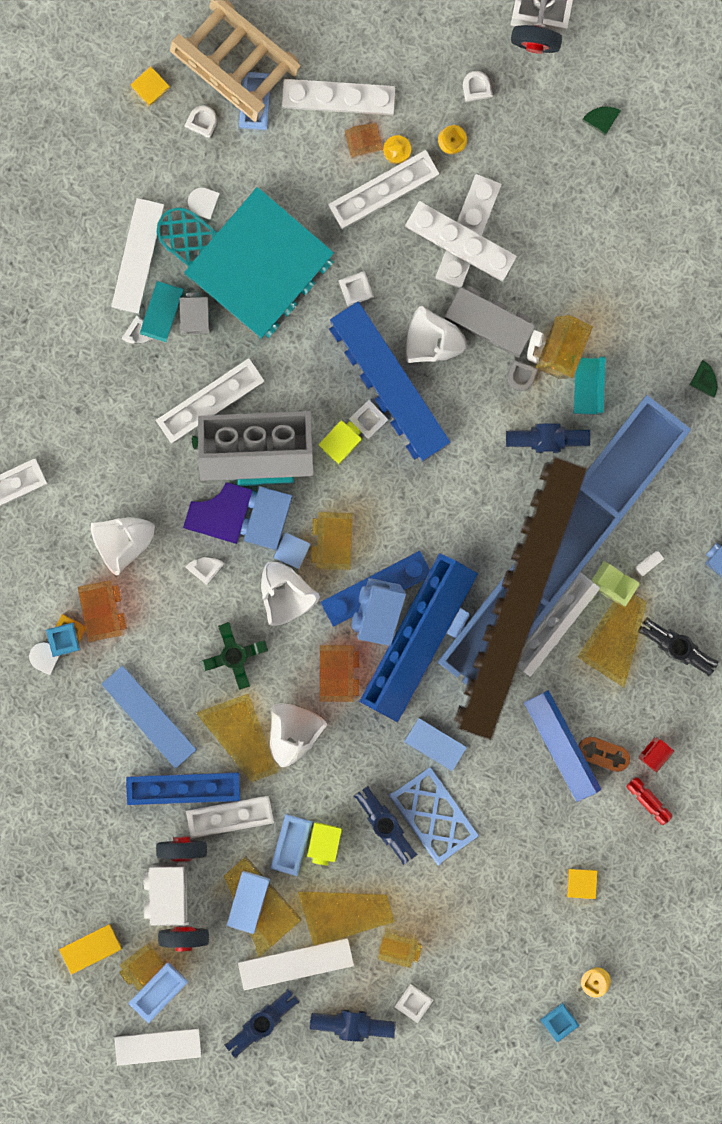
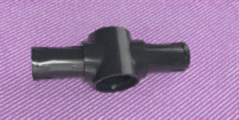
(665, 640)

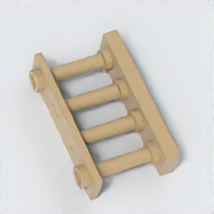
(230, 84)

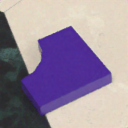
(220, 516)

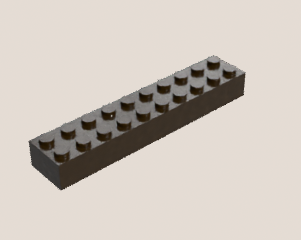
(521, 598)

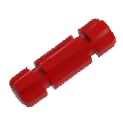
(649, 801)

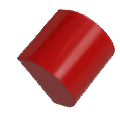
(656, 754)

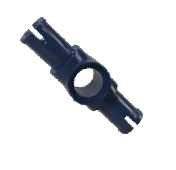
(548, 438)
(393, 838)
(274, 1014)
(352, 1025)

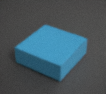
(63, 639)
(559, 1022)

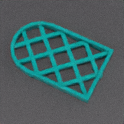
(212, 232)

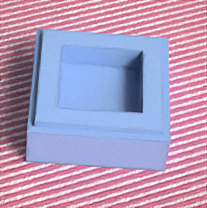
(292, 550)
(458, 623)

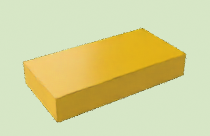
(90, 949)

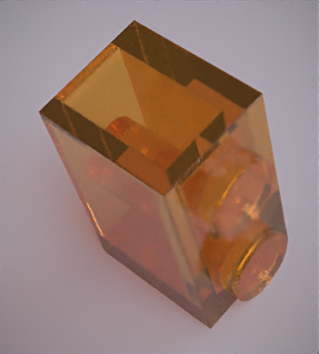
(102, 611)
(337, 673)

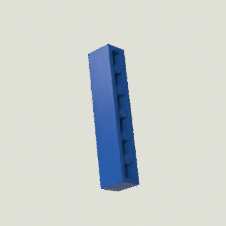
(389, 381)
(418, 637)

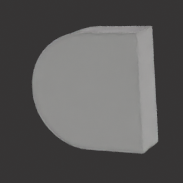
(521, 375)

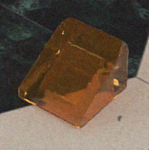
(363, 139)

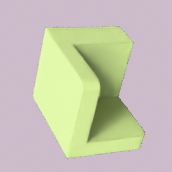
(615, 584)

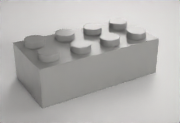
(255, 445)

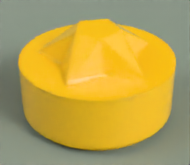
(452, 139)
(397, 149)
(596, 982)

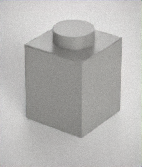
(194, 314)

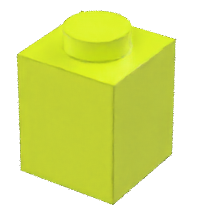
(341, 441)
(324, 843)

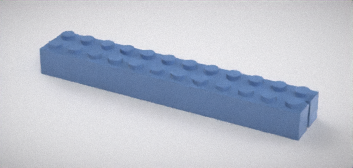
(604, 498)

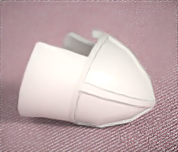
(424, 334)
(113, 542)
(286, 603)
(298, 724)

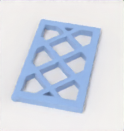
(409, 816)

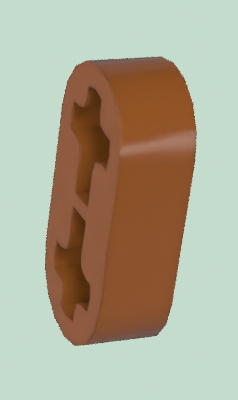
(605, 747)

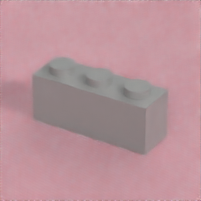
(490, 321)

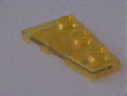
(614, 640)
(241, 735)
(276, 914)
(343, 914)

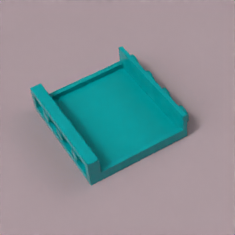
(260, 263)

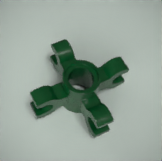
(221, 660)

